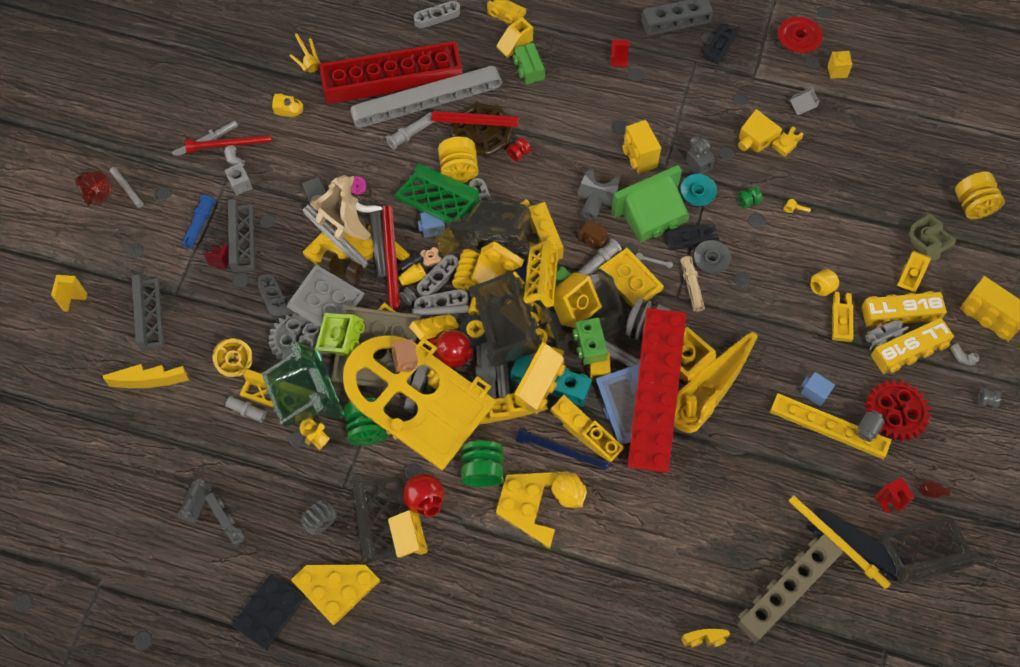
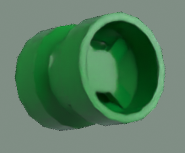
(749, 197)

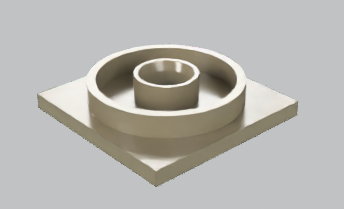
(377, 324)

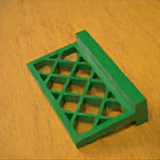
(445, 186)

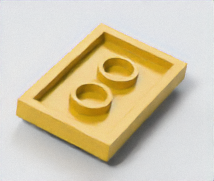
(632, 277)

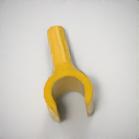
(792, 204)

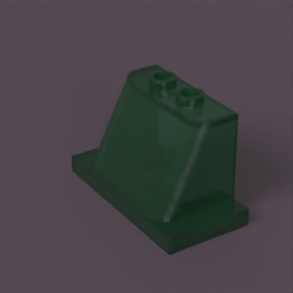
(301, 387)

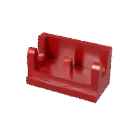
(896, 493)

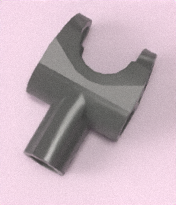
(596, 194)

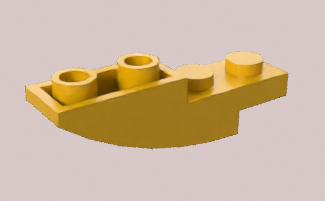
(586, 430)

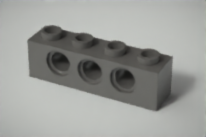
(676, 16)

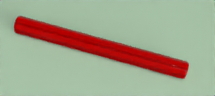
(390, 257)

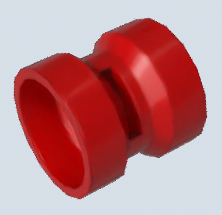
(519, 149)

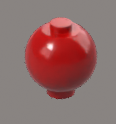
(452, 348)
(424, 495)

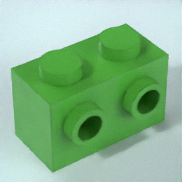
(590, 340)

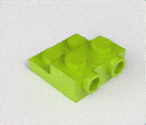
(339, 334)

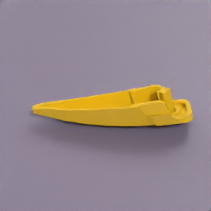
(706, 389)

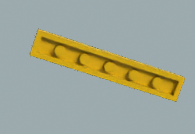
(828, 425)

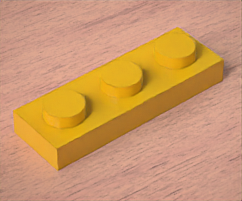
(433, 326)

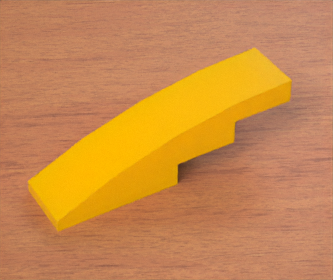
(140, 378)
(506, 409)

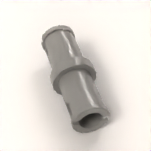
(246, 409)

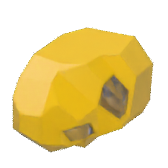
(286, 105)

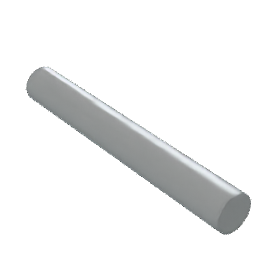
(127, 188)
(441, 310)

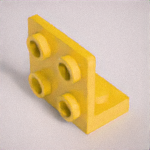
(494, 262)

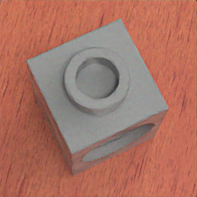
(240, 184)

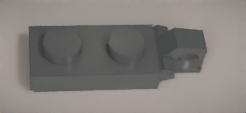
(225, 520)

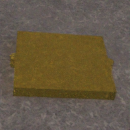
(447, 241)

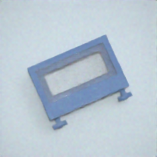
(619, 398)

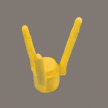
(310, 62)

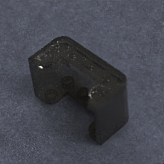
(506, 319)

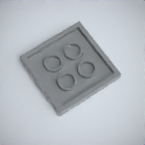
(323, 294)

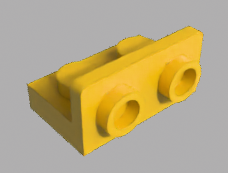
(505, 10)

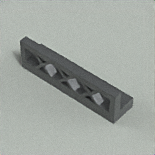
(234, 236)
(140, 315)

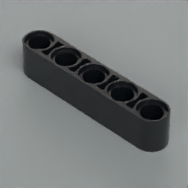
(865, 546)

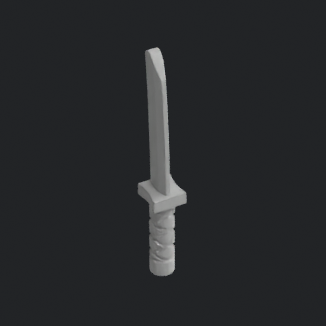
(212, 136)

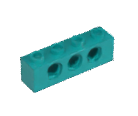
(576, 394)

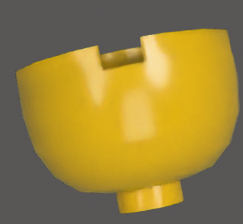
(232, 357)

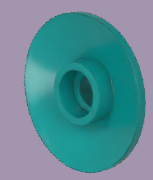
(701, 184)

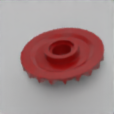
(800, 34)

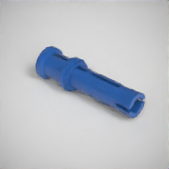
(201, 214)

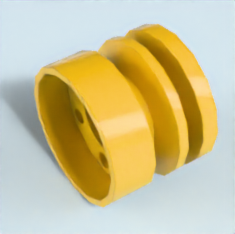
(458, 159)
(979, 195)

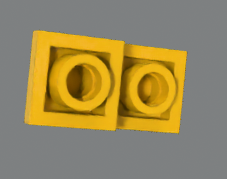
(711, 637)

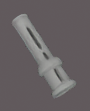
(404, 134)
(603, 255)

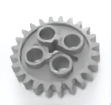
(290, 331)

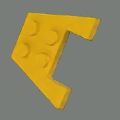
(521, 502)

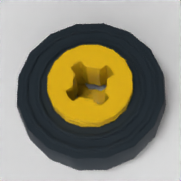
(473, 323)

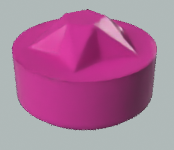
(358, 186)

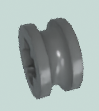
(407, 296)

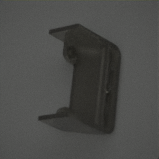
(610, 316)

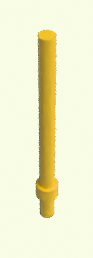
(870, 570)

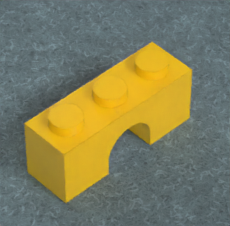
(544, 227)

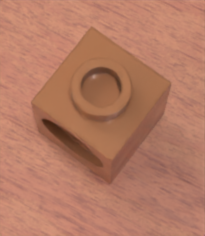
(404, 355)

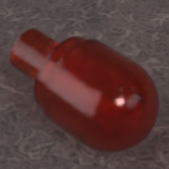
(933, 490)

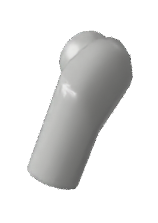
(230, 155)
(968, 359)

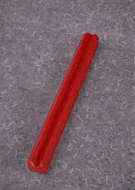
(471, 118)

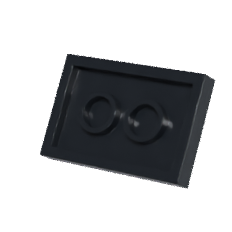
(268, 611)

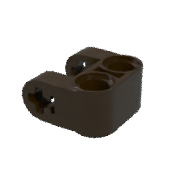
(348, 272)

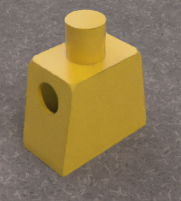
(758, 132)

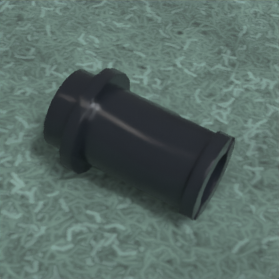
(415, 258)

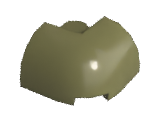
(929, 237)

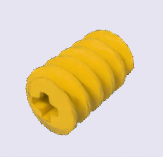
(465, 270)

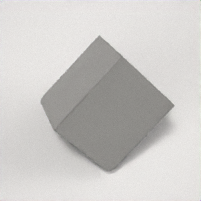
(804, 101)

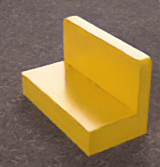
(65, 289)
(407, 534)

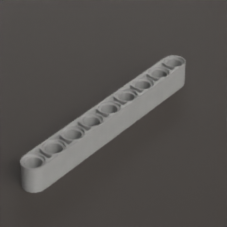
(425, 96)

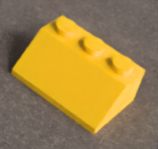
(539, 379)

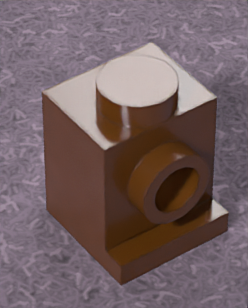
(593, 235)

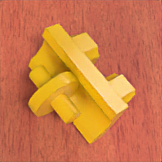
(313, 433)

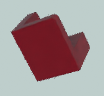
(218, 257)

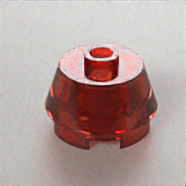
(94, 187)

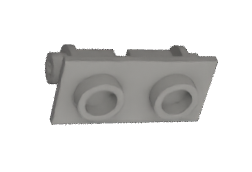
(892, 331)

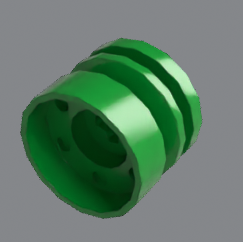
(362, 429)
(482, 464)

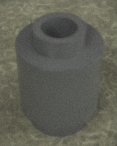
(870, 426)

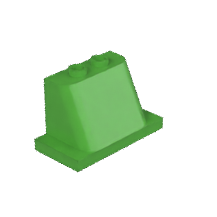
(652, 205)

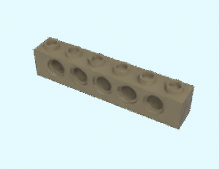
(756, 628)

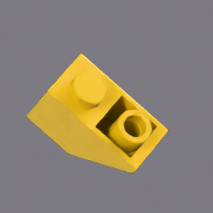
(516, 35)

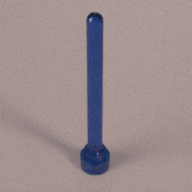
(525, 436)

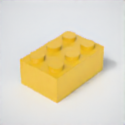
(994, 308)

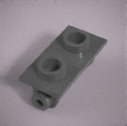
(194, 501)

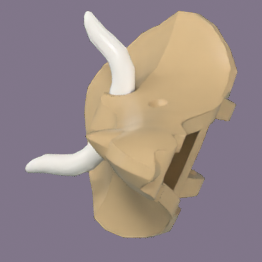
(341, 209)

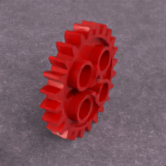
(898, 410)

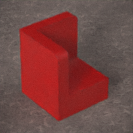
(619, 53)

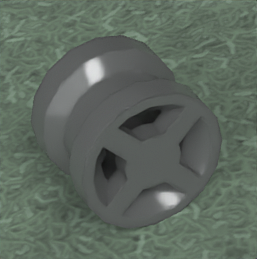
(989, 397)

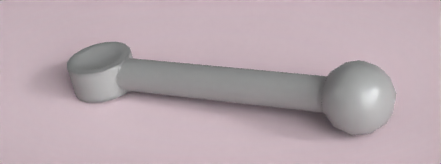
(669, 264)

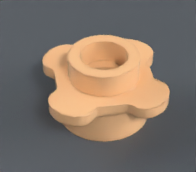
(430, 261)

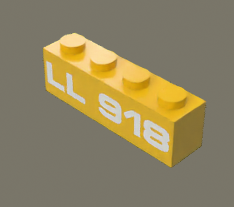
(906, 308)
(912, 345)

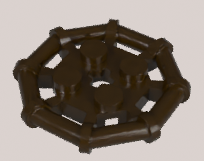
(485, 137)

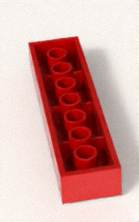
(389, 72)
(656, 390)

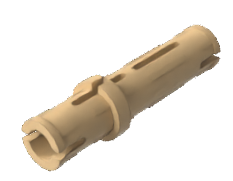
(690, 276)

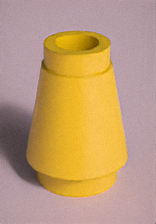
(412, 274)

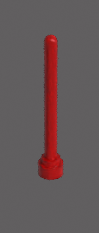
(192, 145)

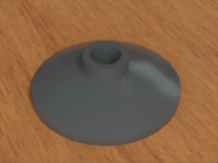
(716, 251)

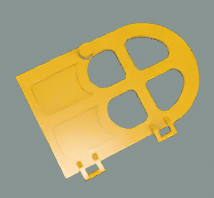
(442, 418)

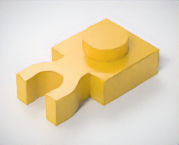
(786, 143)

